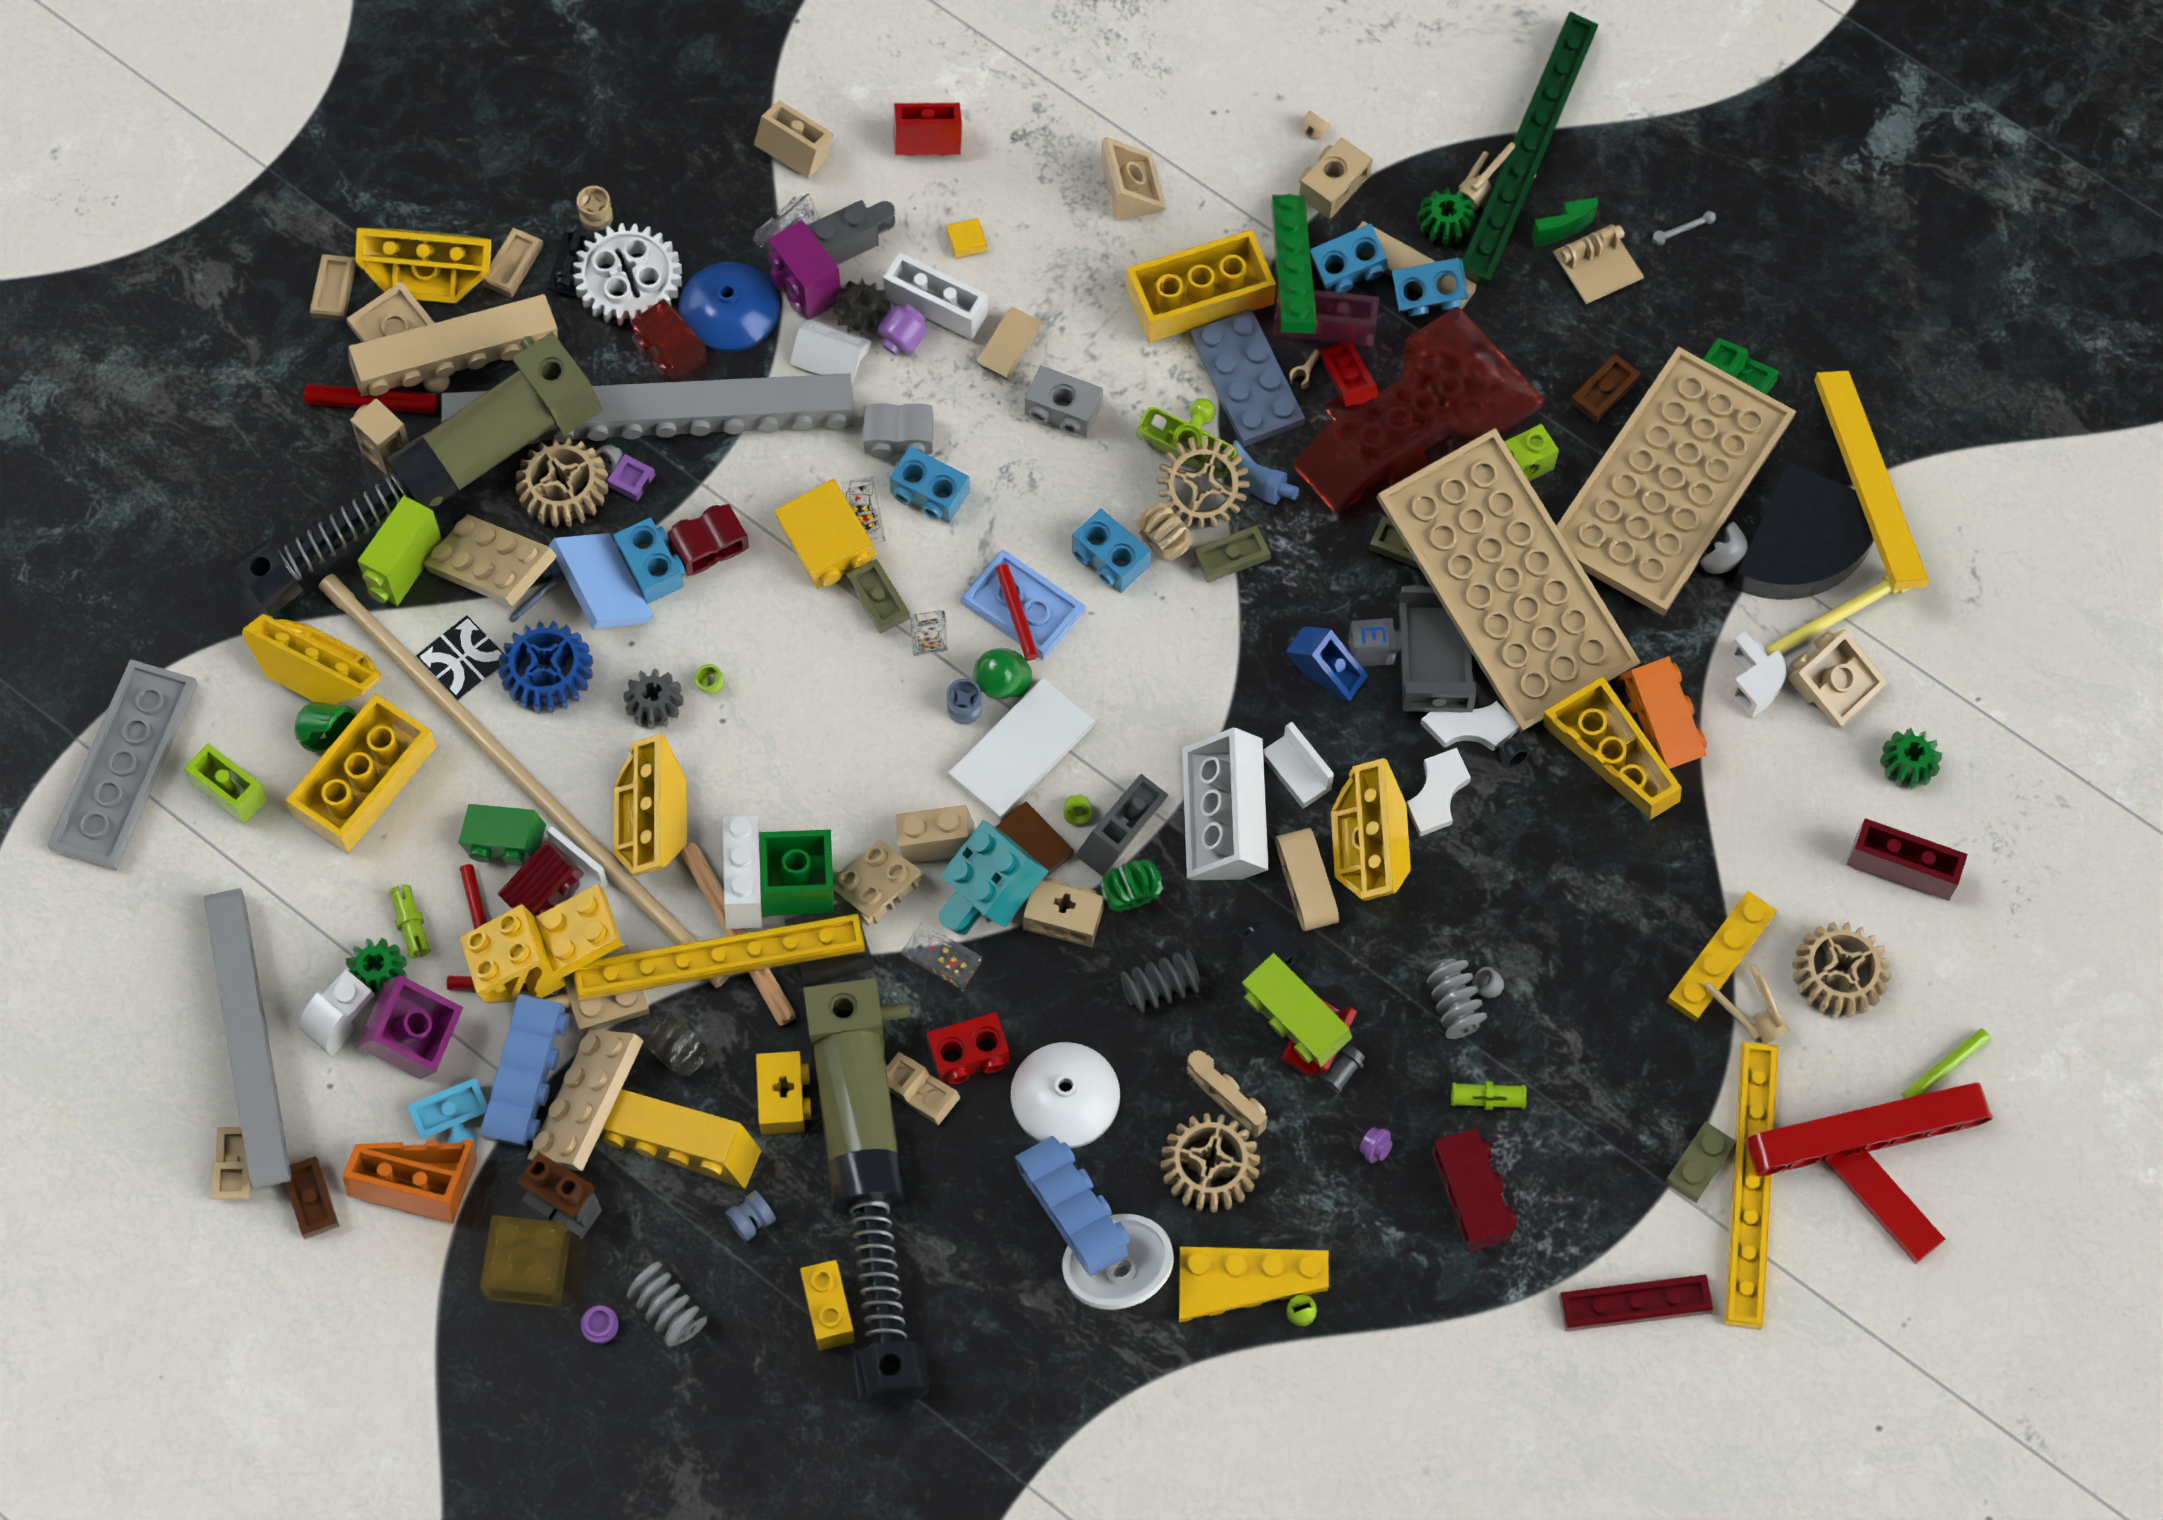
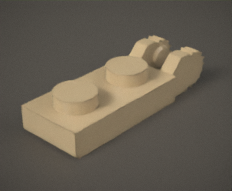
(1225, 1092)

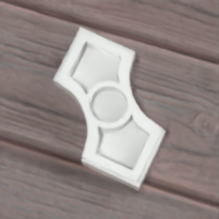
(1483, 725)
(1444, 777)

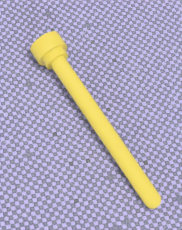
(1834, 616)

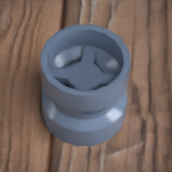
(964, 693)
(750, 1216)

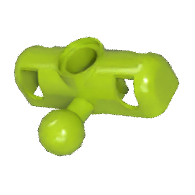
(1201, 412)

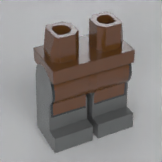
(556, 1188)

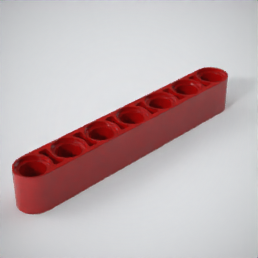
(1868, 1128)

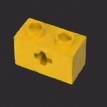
(777, 1072)
(827, 1305)

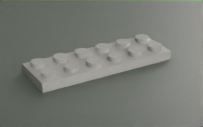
(122, 764)

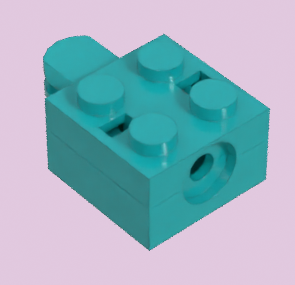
(989, 879)

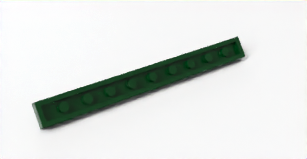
(1530, 145)

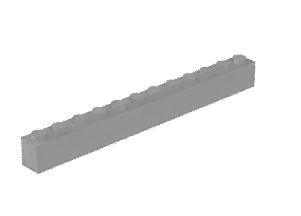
(705, 407)

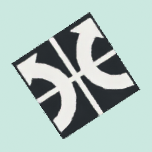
(461, 657)

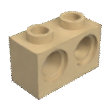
(378, 433)

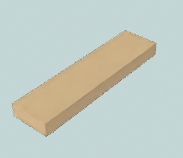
(1402, 256)

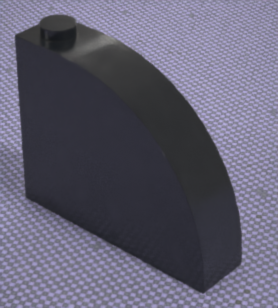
(1806, 540)

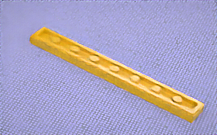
(1871, 480)
(719, 957)
(1749, 1192)

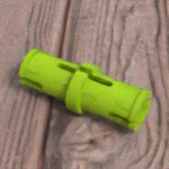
(409, 921)
(1488, 1095)

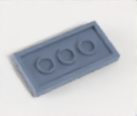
(1247, 377)

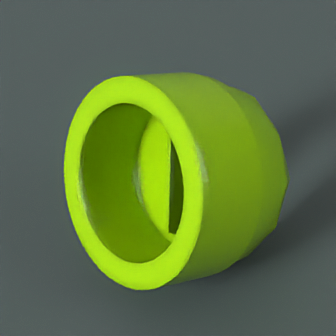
(703, 679)
(1080, 817)
(1305, 1316)

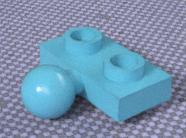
(449, 1110)

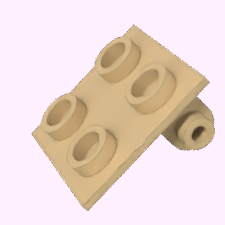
(1598, 263)
(877, 880)

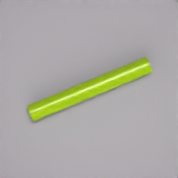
(1947, 1064)

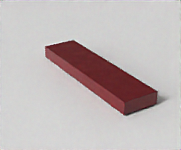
(1635, 1302)

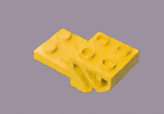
(539, 948)

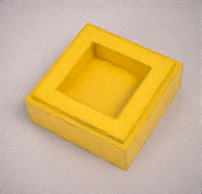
(966, 238)

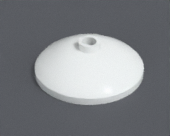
(1069, 1116)
(1144, 1268)

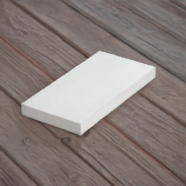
(1021, 749)

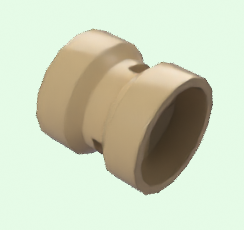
(594, 208)

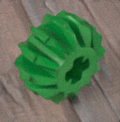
(1446, 216)
(1906, 769)
(1131, 885)
(381, 957)

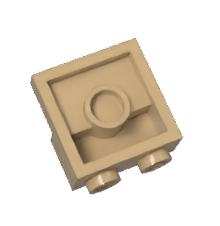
(1836, 677)

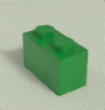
(501, 833)

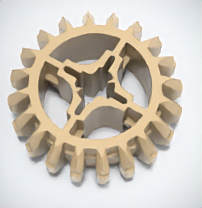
(574, 467)
(1176, 472)
(1830, 944)
(1223, 1166)

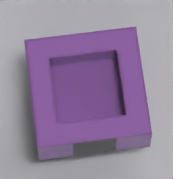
(631, 477)

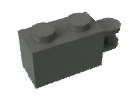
(853, 229)

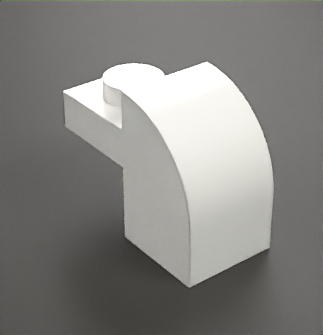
(1762, 677)
(330, 1015)

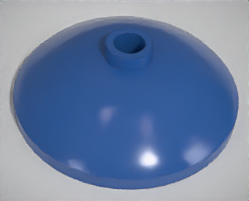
(734, 321)

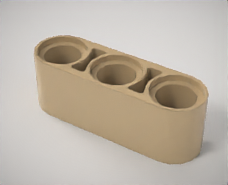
(1307, 879)

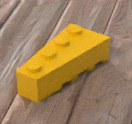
(1612, 744)
(682, 1137)

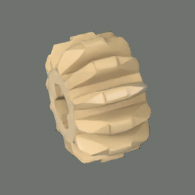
(1164, 531)

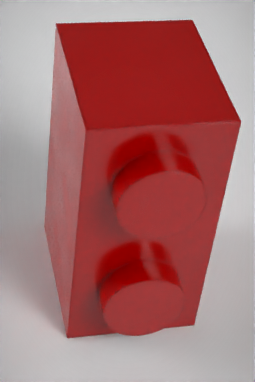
(927, 129)

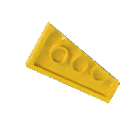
(1246, 1277)

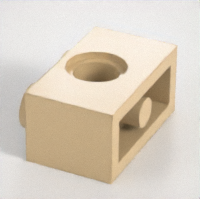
(1329, 193)

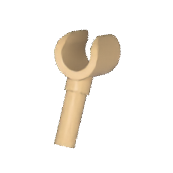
(1305, 370)

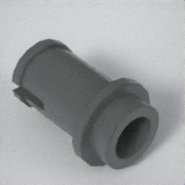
(1343, 1068)

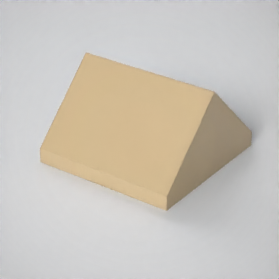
(1130, 180)

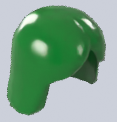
(1002, 673)
(320, 718)

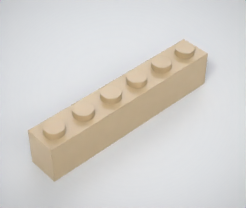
(449, 345)

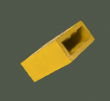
(825, 534)

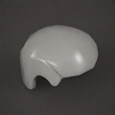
(1728, 553)

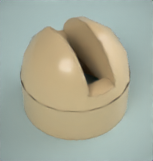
(1317, 123)

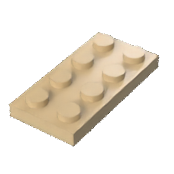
(489, 560)
(586, 1097)

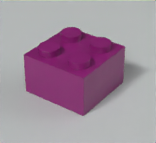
(803, 270)
(410, 1027)

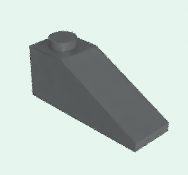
(1121, 825)

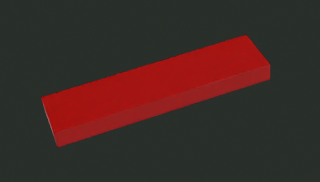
(1887, 1203)

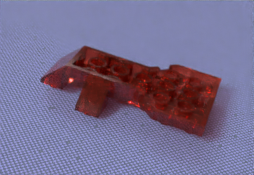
(1394, 429)

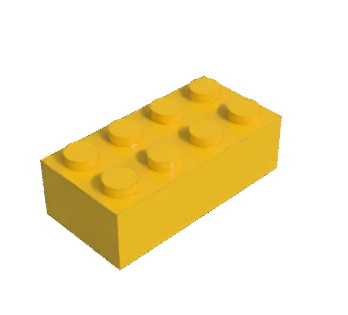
(1200, 285)
(361, 773)

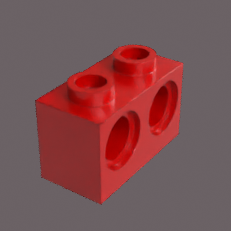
(964, 1039)

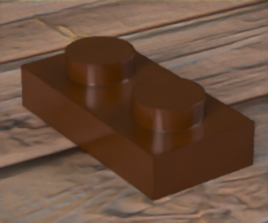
(1605, 388)
(311, 1198)

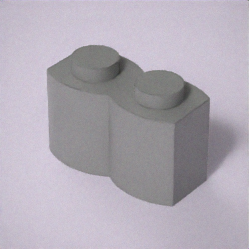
(895, 428)

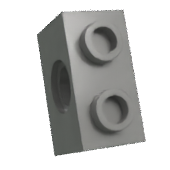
(1053, 387)

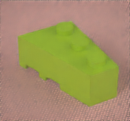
(1295, 1011)

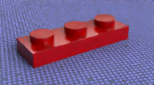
(1349, 374)

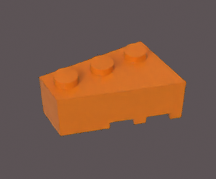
(1664, 711)
(412, 1177)

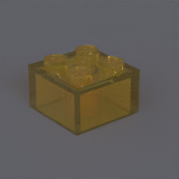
(525, 1260)

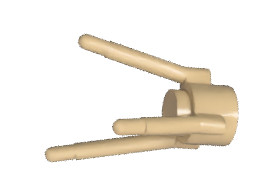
(1479, 188)
(1768, 1023)

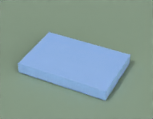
(600, 581)
(1046, 606)

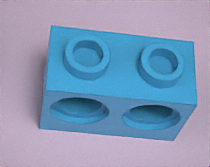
(1345, 252)
(1429, 277)
(935, 478)
(1117, 546)
(648, 560)

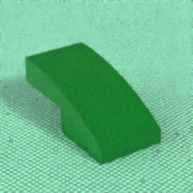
(1574, 218)
(1736, 363)

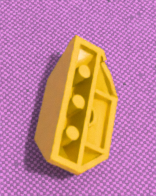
(428, 263)
(309, 660)
(649, 807)
(1371, 832)

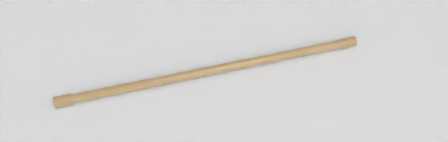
(346, 601)

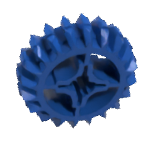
(561, 646)

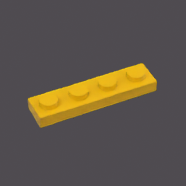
(1721, 955)

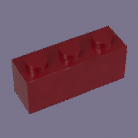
(1907, 859)
(1474, 1189)

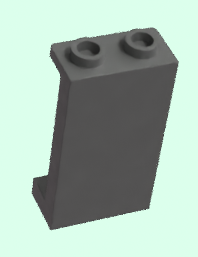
(1433, 656)

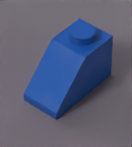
(1326, 661)

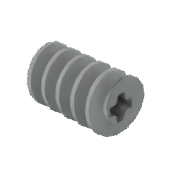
(1454, 997)
(663, 1306)

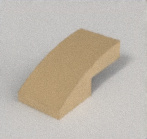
(1009, 341)
(919, 1089)
(230, 1170)

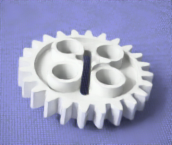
(598, 283)

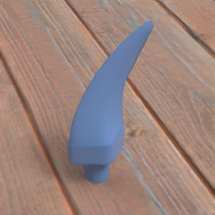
(1264, 482)

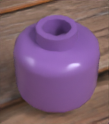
(902, 329)

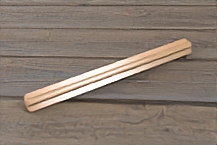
(714, 895)

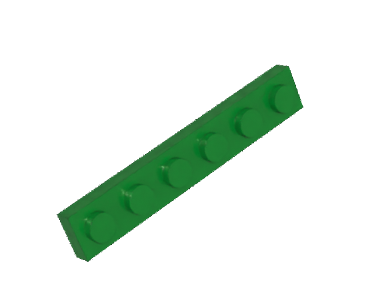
(1293, 264)

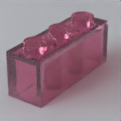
(1339, 318)

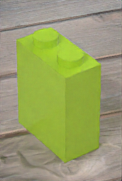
(398, 551)

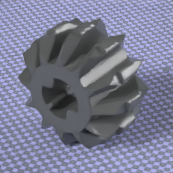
(640, 694)

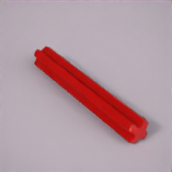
(352, 398)

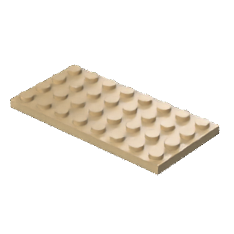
(1672, 479)
(1507, 578)

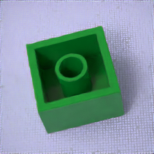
(796, 872)

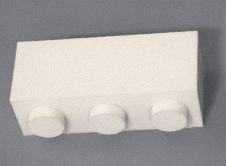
(936, 295)
(741, 872)

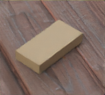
(512, 262)
(333, 287)

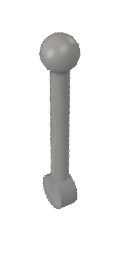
(1660, 237)

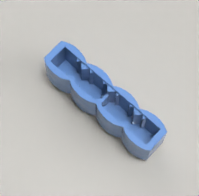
(523, 1071)
(1072, 1206)

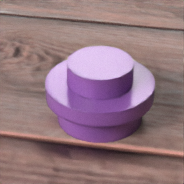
(1376, 1144)
(599, 1324)

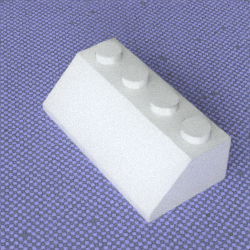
(1225, 807)

